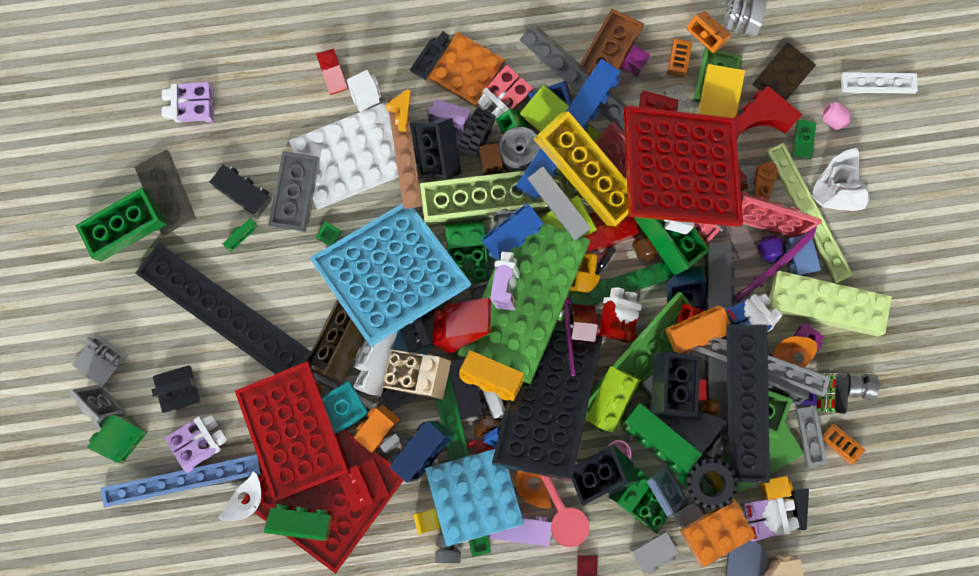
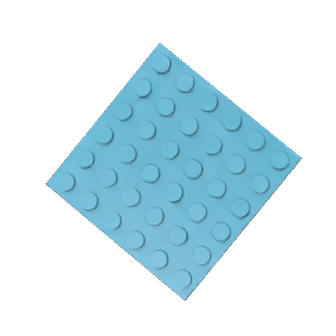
(389, 273)

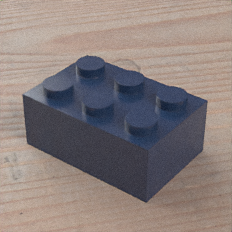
(421, 450)

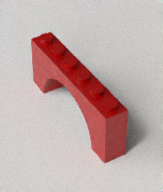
(766, 110)

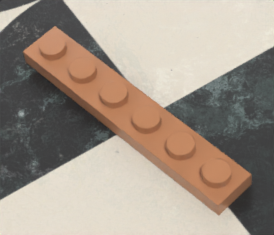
(405, 164)

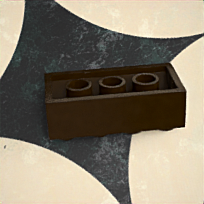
(336, 345)

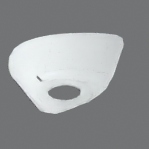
(237, 511)

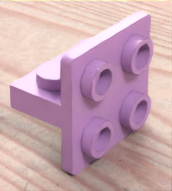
(446, 110)

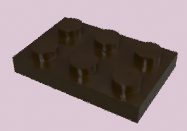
(785, 72)

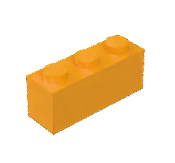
(491, 376)

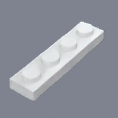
(879, 82)

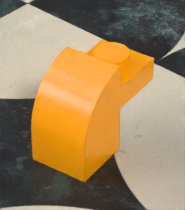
(586, 278)

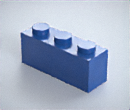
(512, 231)

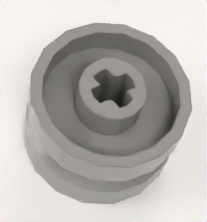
(518, 149)

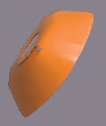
(798, 344)
(535, 497)

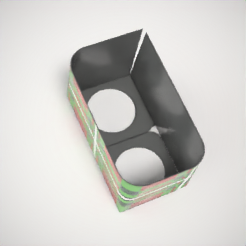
(836, 395)

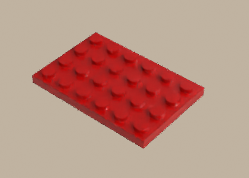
(291, 431)

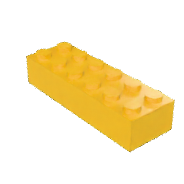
(586, 167)

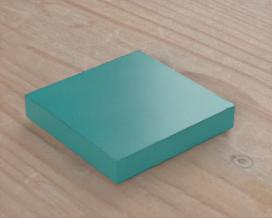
(344, 407)

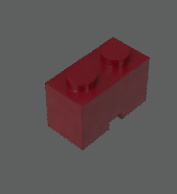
(584, 322)

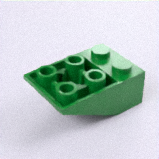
(468, 249)
(117, 438)
(641, 503)

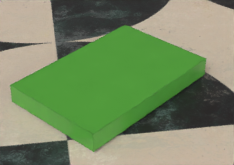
(717, 58)

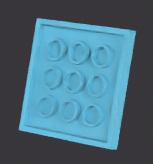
(473, 498)

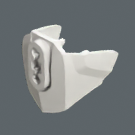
(840, 184)

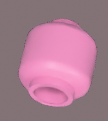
(836, 115)

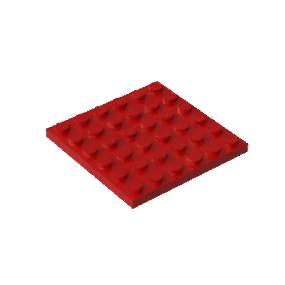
(682, 167)
(346, 525)

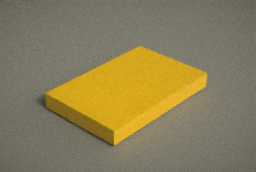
(721, 91)

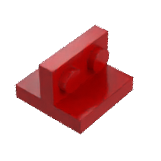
(363, 485)

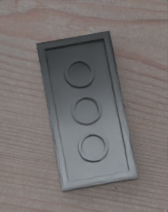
(294, 191)

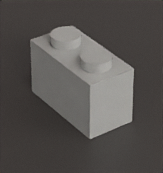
(654, 552)

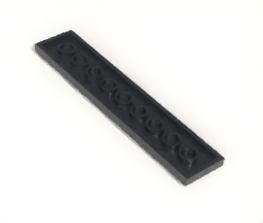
(222, 311)

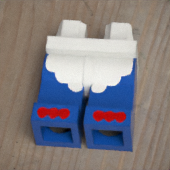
(754, 312)

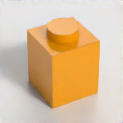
(777, 488)

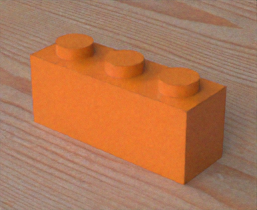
(698, 330)

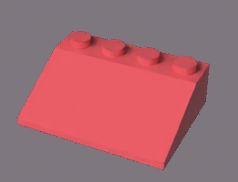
(776, 217)

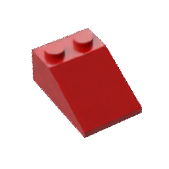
(461, 324)

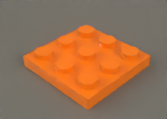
(466, 69)

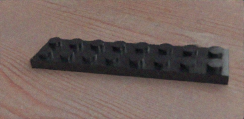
(748, 401)

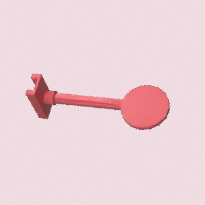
(568, 524)

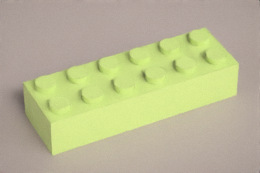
(829, 303)

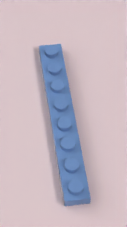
(180, 481)

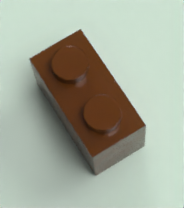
(490, 159)

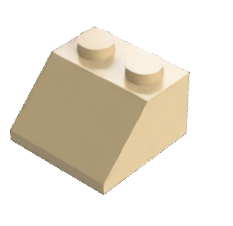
(784, 566)

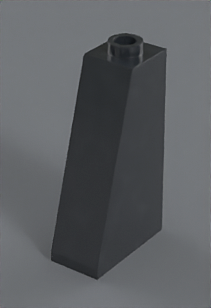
(698, 431)

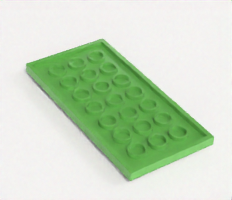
(547, 271)

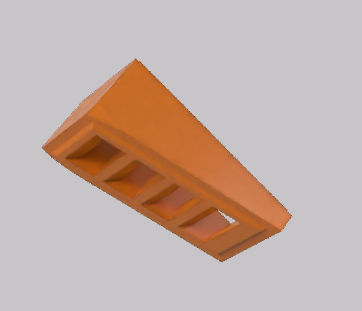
(675, 70)
(846, 439)

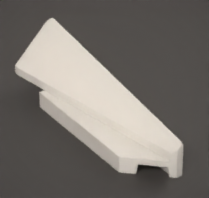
(373, 363)

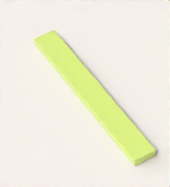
(802, 199)

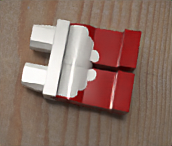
(620, 316)

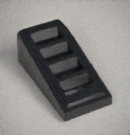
(801, 500)

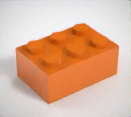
(717, 533)

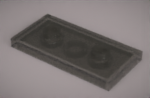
(164, 183)

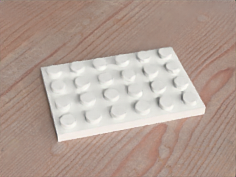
(352, 154)

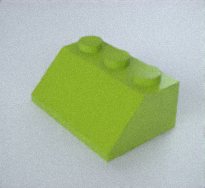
(613, 400)

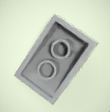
(96, 404)

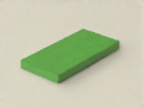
(782, 452)

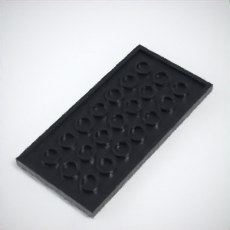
(548, 416)

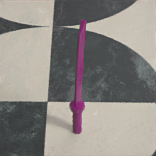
(758, 281)
(568, 334)

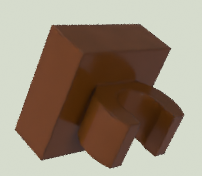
(486, 425)

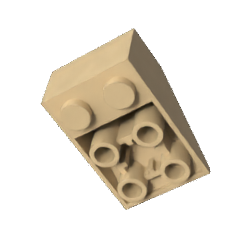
(416, 374)

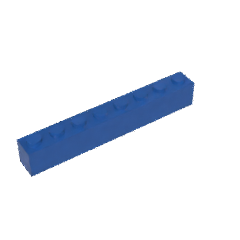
(582, 109)

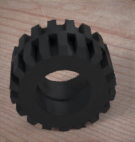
(717, 500)

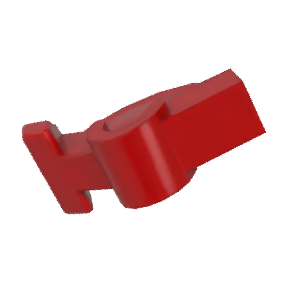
(479, 446)

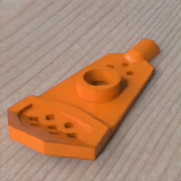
(765, 177)

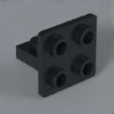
(419, 332)
(175, 389)

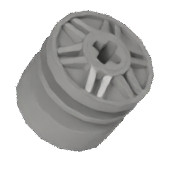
(745, 14)

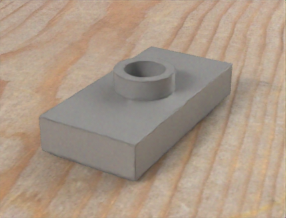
(390, 443)

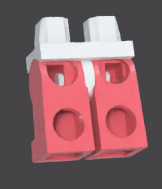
(505, 92)

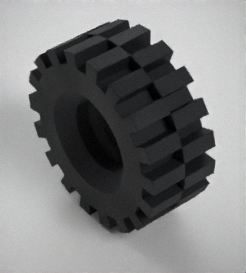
(476, 132)

